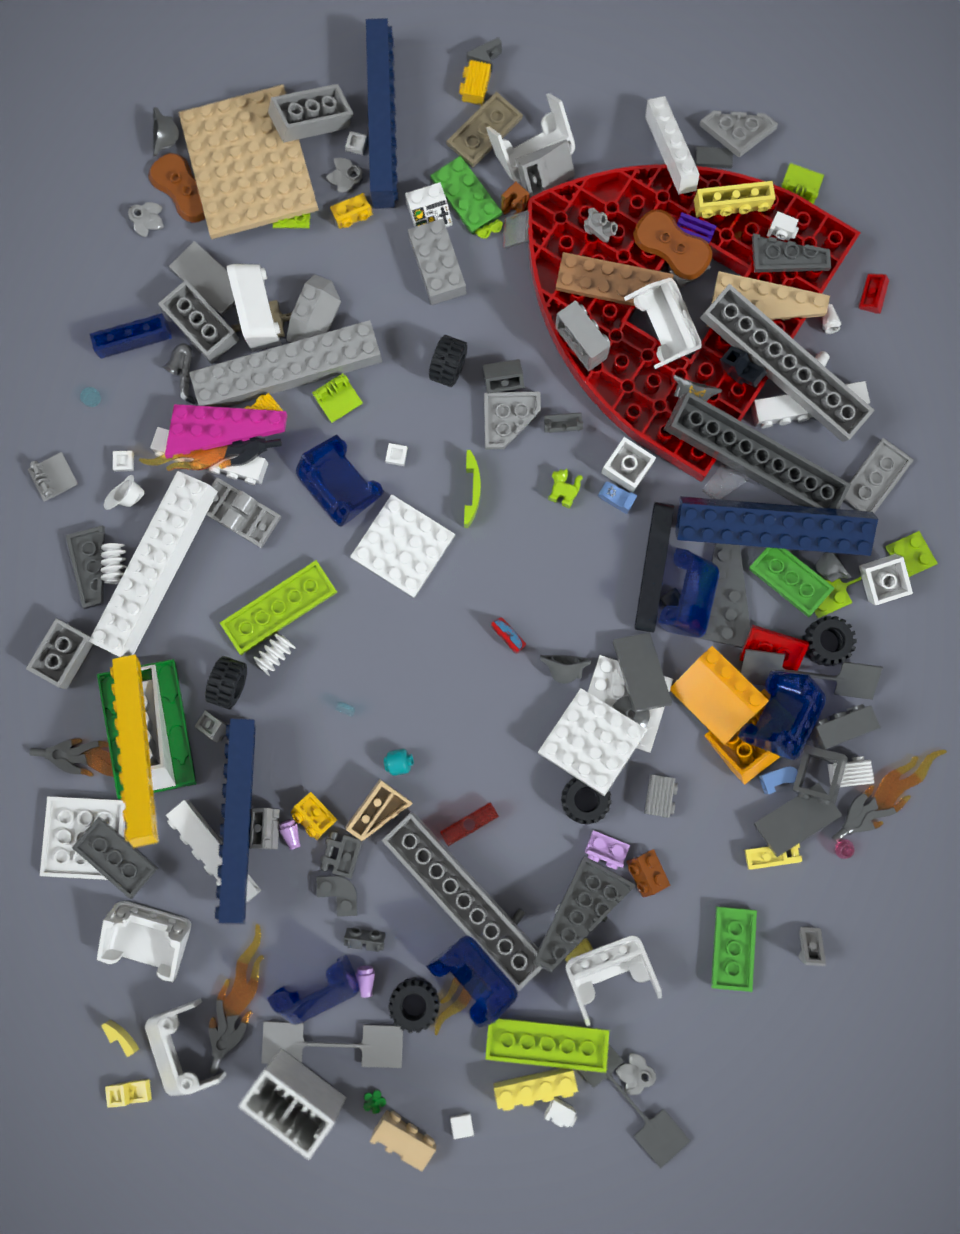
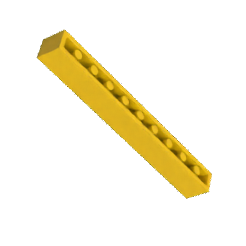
(134, 751)

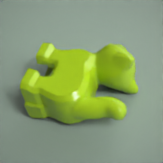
(564, 490)

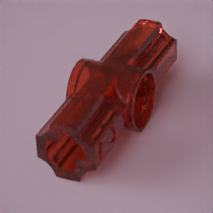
(457, 830)

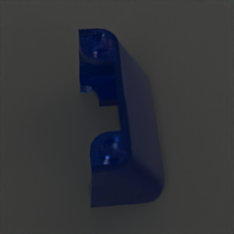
(336, 481)
(696, 598)
(787, 716)
(480, 978)
(341, 987)

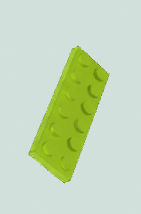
(278, 607)
(548, 1044)

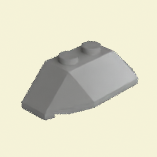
(313, 309)

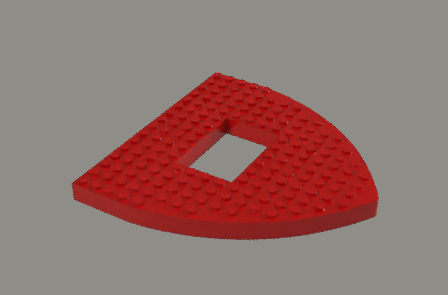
(626, 382)

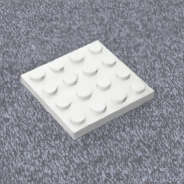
(402, 546)
(609, 686)
(592, 741)
(65, 824)

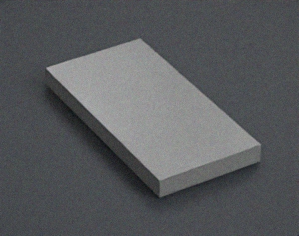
(205, 276)
(877, 477)

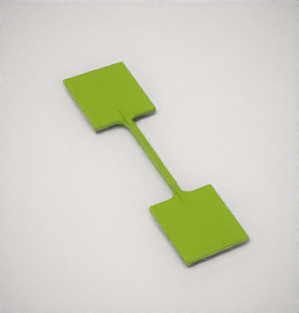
(916, 558)

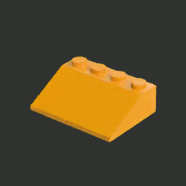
(718, 695)
(742, 758)

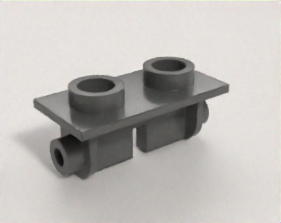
(563, 422)
(356, 937)

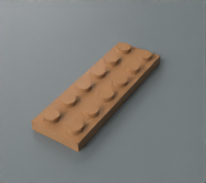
(603, 278)

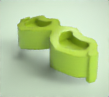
(486, 230)

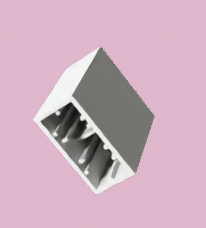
(293, 1103)

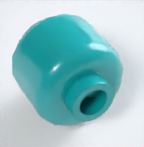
(398, 762)

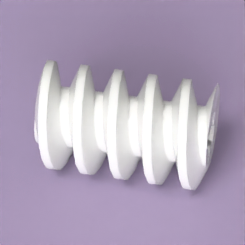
(112, 562)
(274, 653)

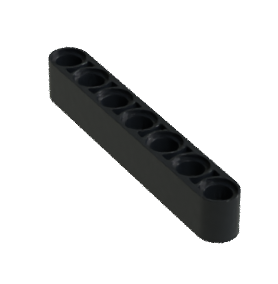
(654, 567)

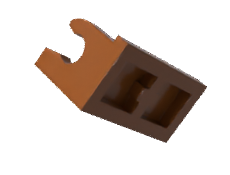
(515, 199)

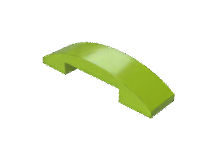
(472, 467)

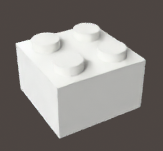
(628, 465)
(885, 579)

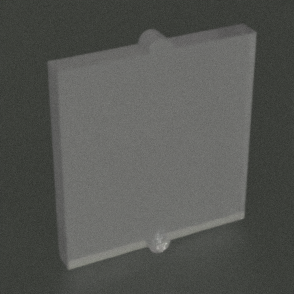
(516, 229)

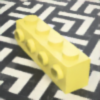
(734, 199)
(535, 1087)

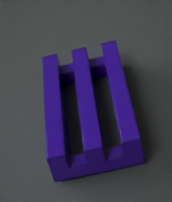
(696, 225)

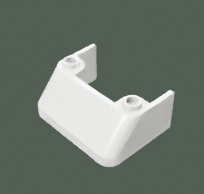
(554, 127)
(253, 306)
(669, 319)
(608, 962)
(159, 1035)

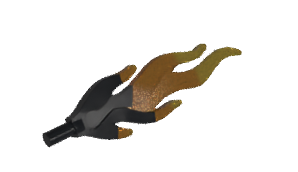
(203, 459)

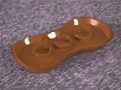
(174, 177)
(683, 252)

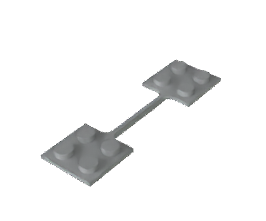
(380, 1043)

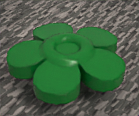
(374, 1101)

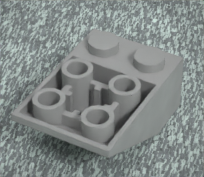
(545, 168)

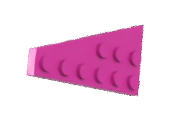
(214, 427)

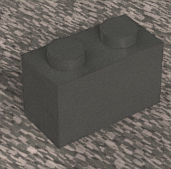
(503, 376)

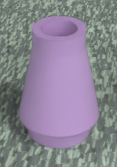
(289, 832)
(365, 980)

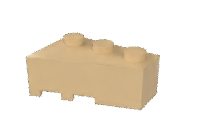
(376, 810)
(404, 1140)

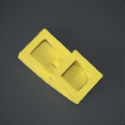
(115, 1031)
(128, 1093)

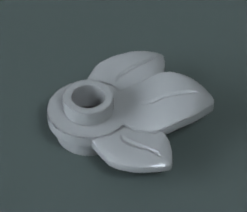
(342, 175)
(148, 219)
(632, 1074)

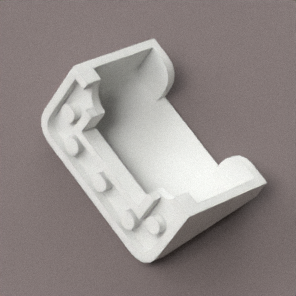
(144, 937)

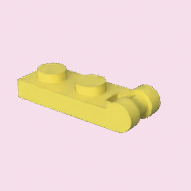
(764, 857)

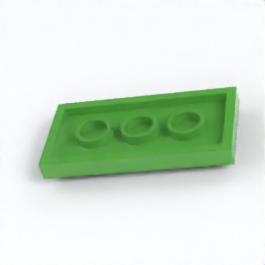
(466, 195)
(791, 579)
(734, 949)

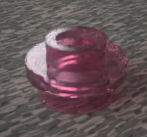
(849, 849)

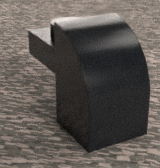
(739, 368)

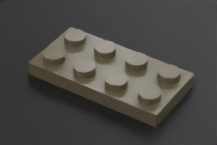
(472, 139)

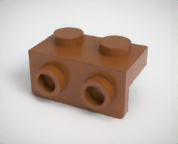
(648, 873)

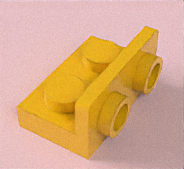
(351, 211)
(313, 816)

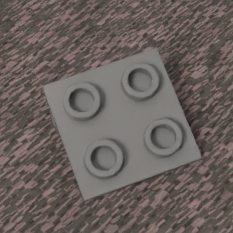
(52, 476)

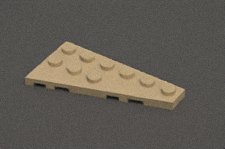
(774, 299)

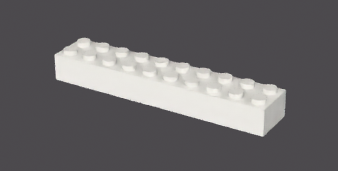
(153, 565)

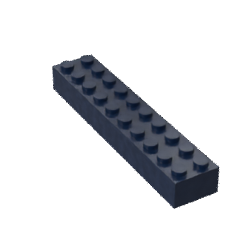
(381, 113)
(776, 526)
(236, 822)

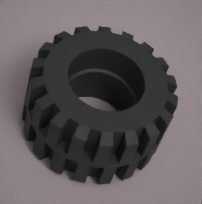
(448, 360)
(843, 635)
(226, 682)
(574, 812)
(407, 1021)

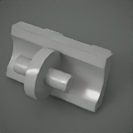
(599, 225)

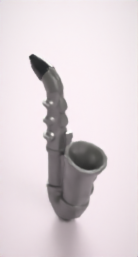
(181, 360)

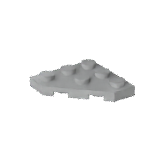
(738, 130)
(508, 415)

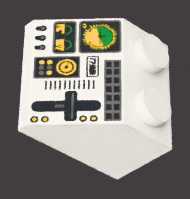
(428, 205)

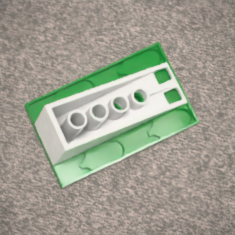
(166, 727)

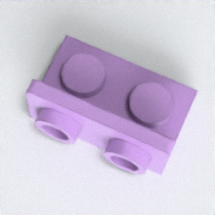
(607, 849)

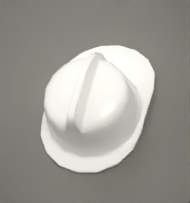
(124, 494)

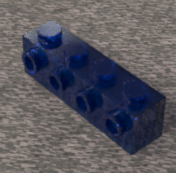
(130, 336)

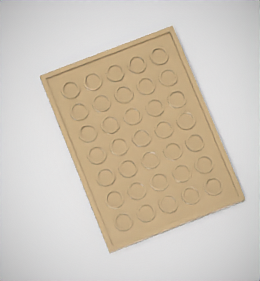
(244, 166)

